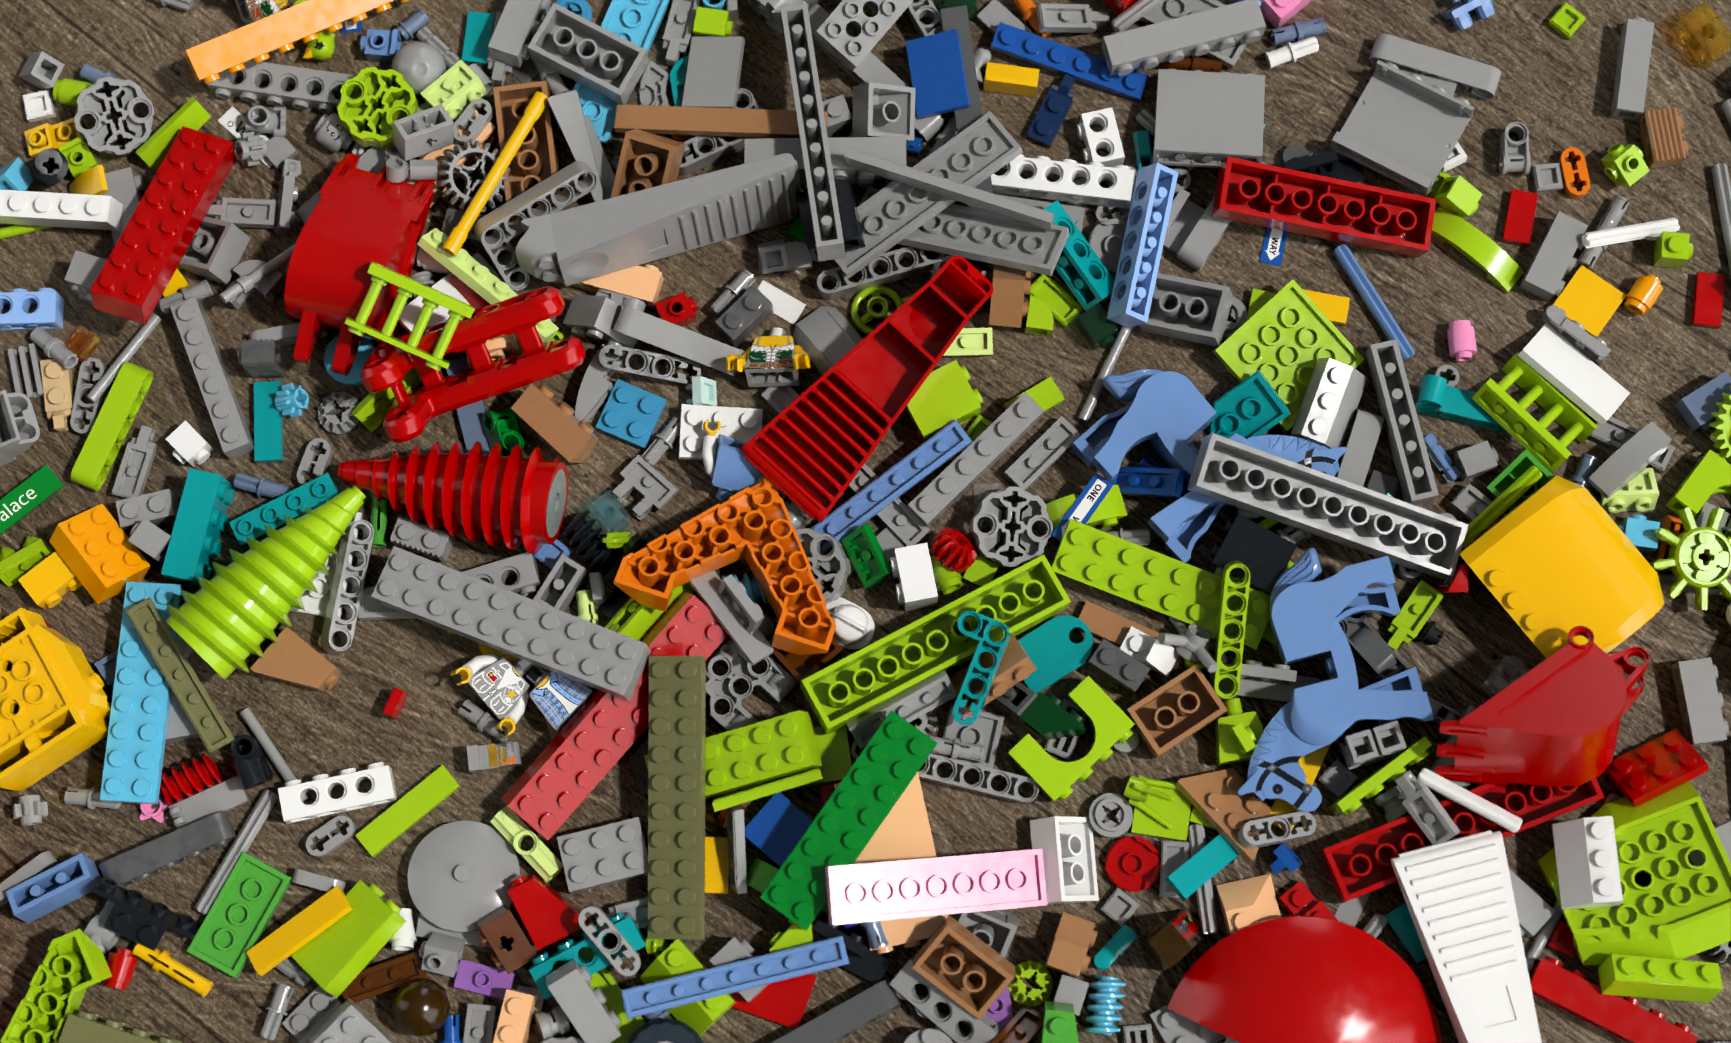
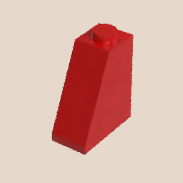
(543, 910)

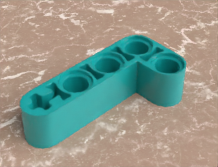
(1451, 403)
(976, 670)

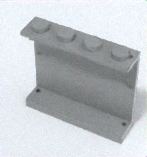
(1208, 117)
(1403, 128)

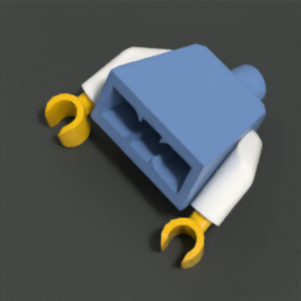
(727, 464)

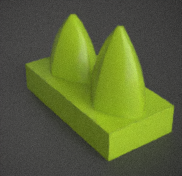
(16, 564)

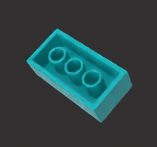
(198, 528)

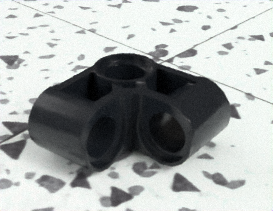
(251, 768)

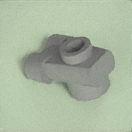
(272, 120)

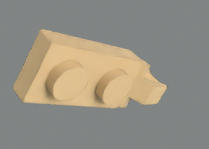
(57, 393)

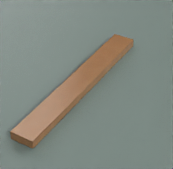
(708, 121)

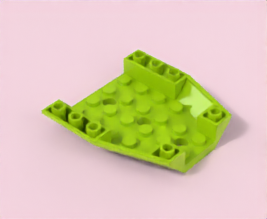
(1682, 907)

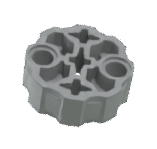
(133, 96)
(1034, 512)
(834, 561)

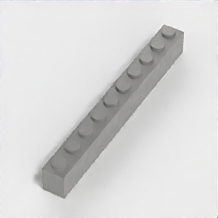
(813, 133)

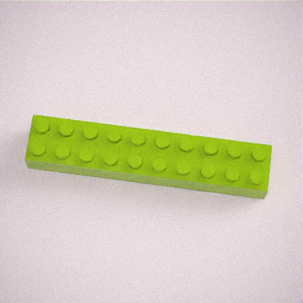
(932, 644)

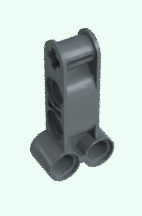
(1371, 648)

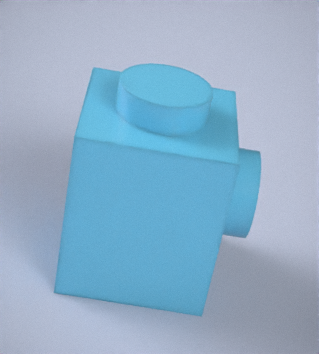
(1640, 532)

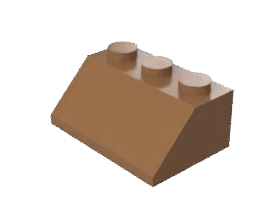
(556, 423)

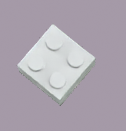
(916, 577)

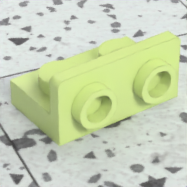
(455, 90)
(1637, 495)

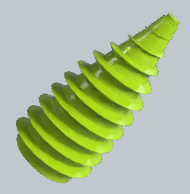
(261, 586)

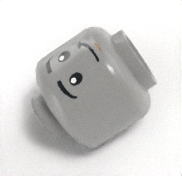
(332, 133)

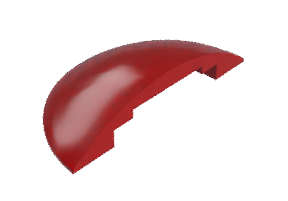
(1306, 985)

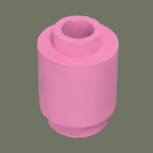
(1461, 340)

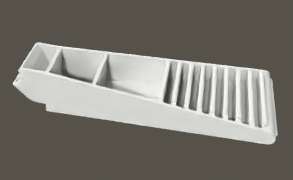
(1471, 936)

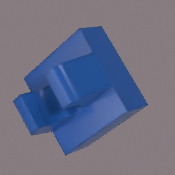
(1286, 858)

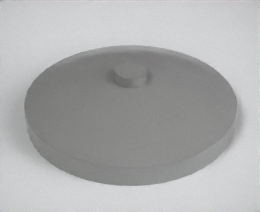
(461, 875)

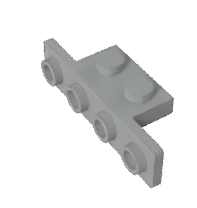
(735, 613)
(1266, 682)

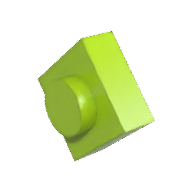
(1243, 738)

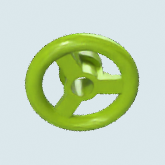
(876, 300)

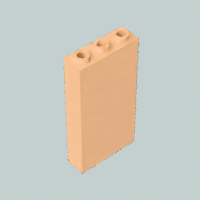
(904, 836)

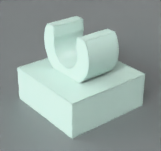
(703, 392)

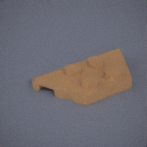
(1217, 800)

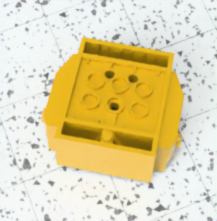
(56, 696)

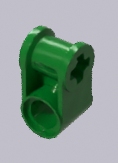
(502, 428)

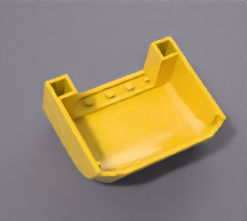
(1566, 566)

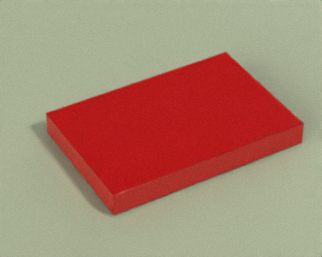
(780, 1001)

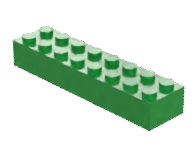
(849, 818)

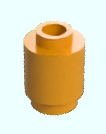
(1643, 294)

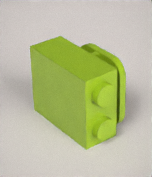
(943, 399)

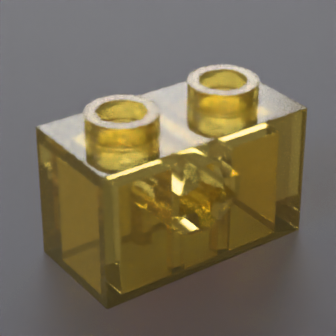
(1701, 23)

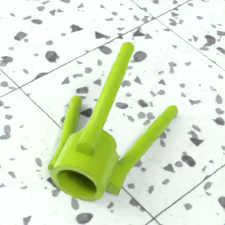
(1139, 788)

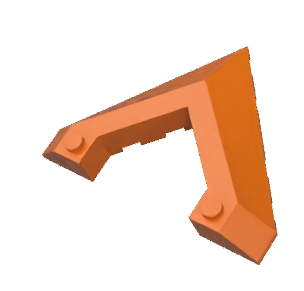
(748, 527)

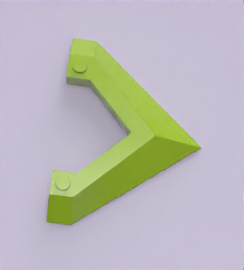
(57, 989)

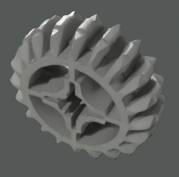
(462, 172)

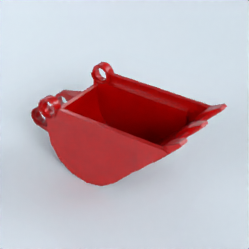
(352, 225)
(1551, 723)

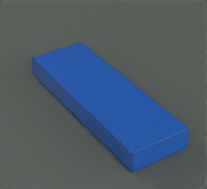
(1150, 482)

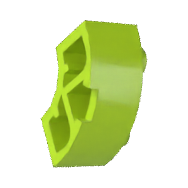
(1106, 514)

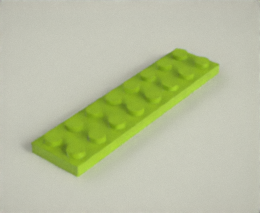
(1154, 580)

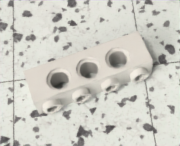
(292, 794)

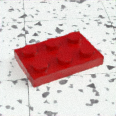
(1656, 767)

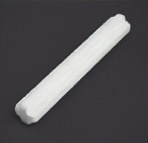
(1629, 232)
(1470, 800)

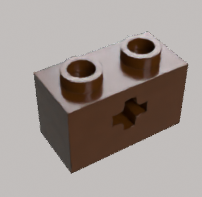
(518, 949)

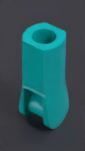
(1142, 147)
(1115, 947)

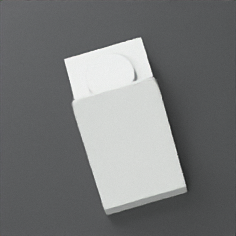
(1149, 651)

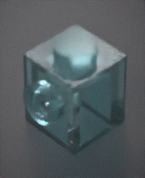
(610, 513)

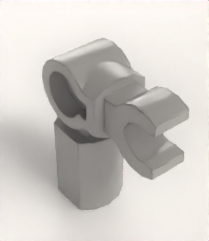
(398, 169)

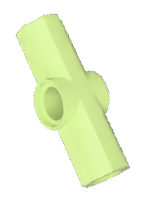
(540, 856)

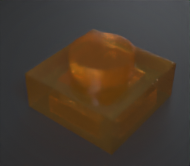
(83, 343)

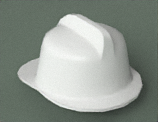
(852, 623)

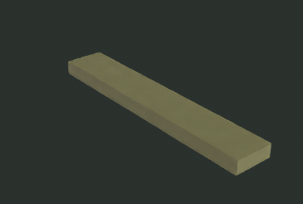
(179, 675)

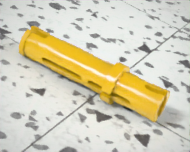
(160, 963)

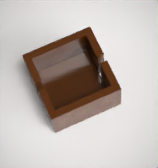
(806, 665)

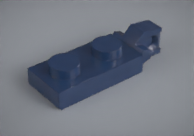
(1052, 113)

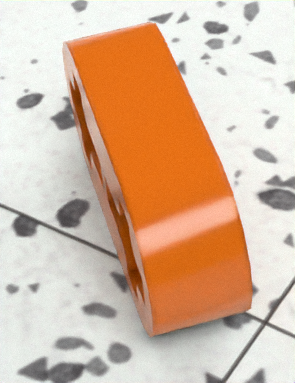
(1580, 172)

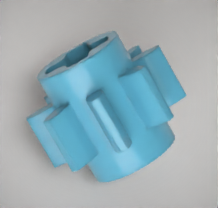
(291, 400)

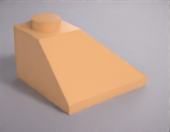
(1247, 902)

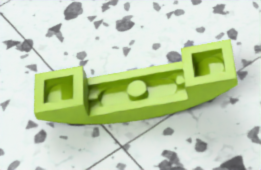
(1476, 247)

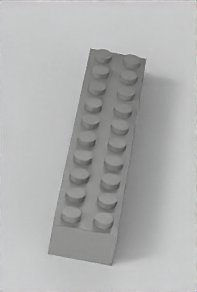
(1327, 506)
(511, 623)

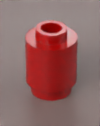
(122, 968)

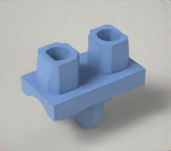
(1460, 16)

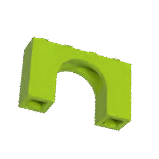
(1708, 477)
(1109, 726)

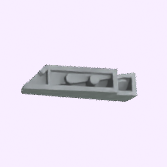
(583, 141)

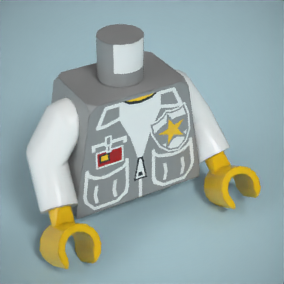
(499, 686)

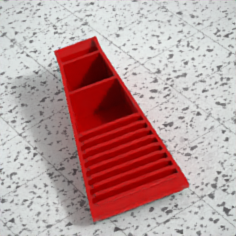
(842, 417)

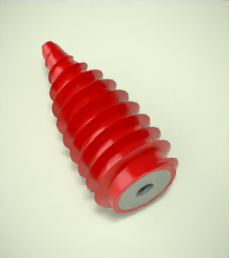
(472, 491)

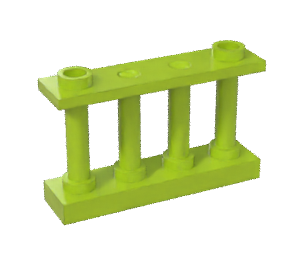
(431, 298)
(1521, 425)

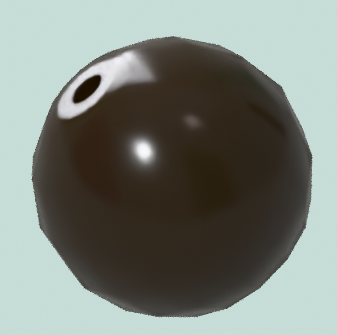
(420, 1007)

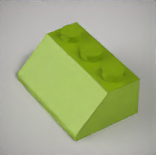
(679, 961)

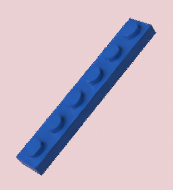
(1067, 61)

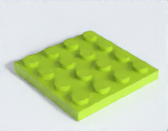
(1284, 345)

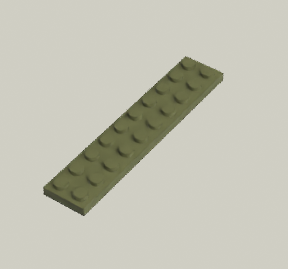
(676, 797)

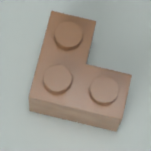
(1008, 293)
(1070, 945)

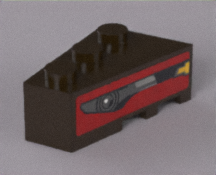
(1171, 941)

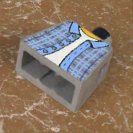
(557, 696)

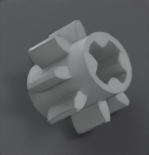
(250, 148)
(30, 810)

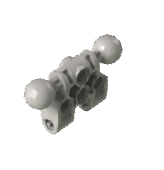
(774, 681)

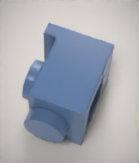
(387, 50)

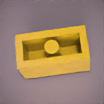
(49, 581)

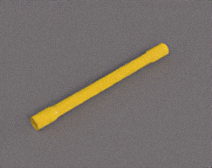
(460, 232)

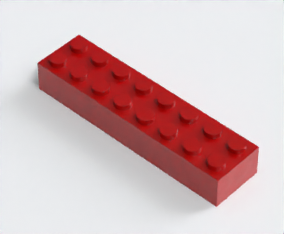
(1324, 207)
(163, 225)

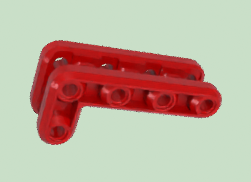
(487, 378)

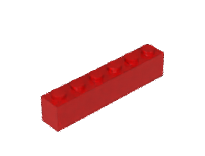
(1607, 1012)

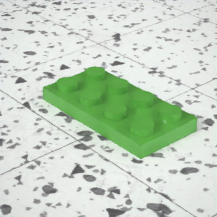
(240, 914)

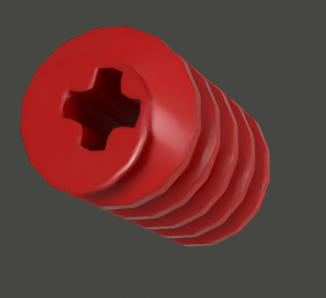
(190, 777)

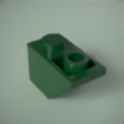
(1051, 720)

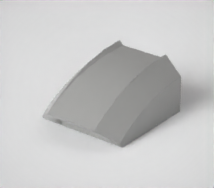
(825, 337)
(992, 927)

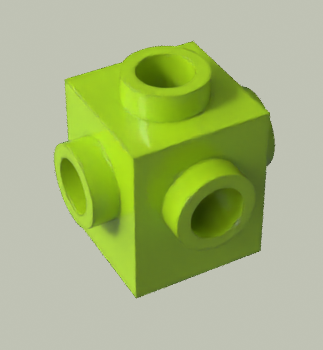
(1624, 164)

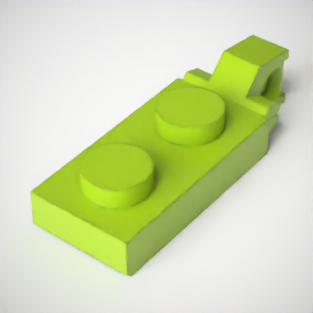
(1413, 614)

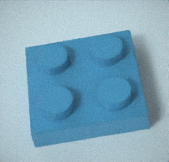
(631, 414)

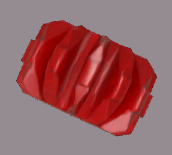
(953, 550)

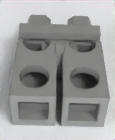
(1369, 748)

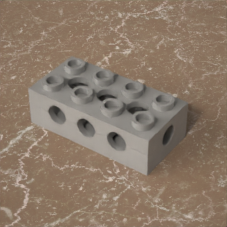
(868, 30)

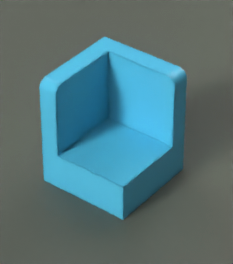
(15, 176)

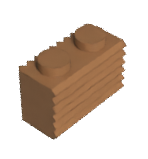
(1663, 137)

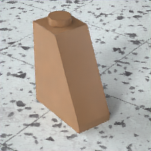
(296, 663)

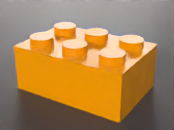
(99, 553)

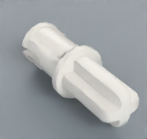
(1292, 51)

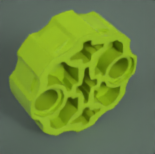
(360, 112)

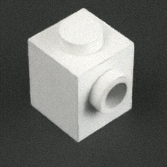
(189, 445)

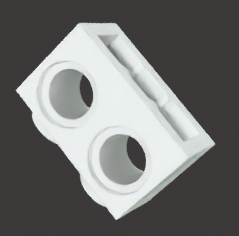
(1105, 139)

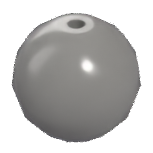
(419, 65)

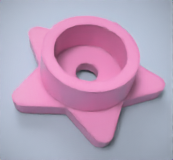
(157, 813)

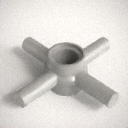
(1191, 643)

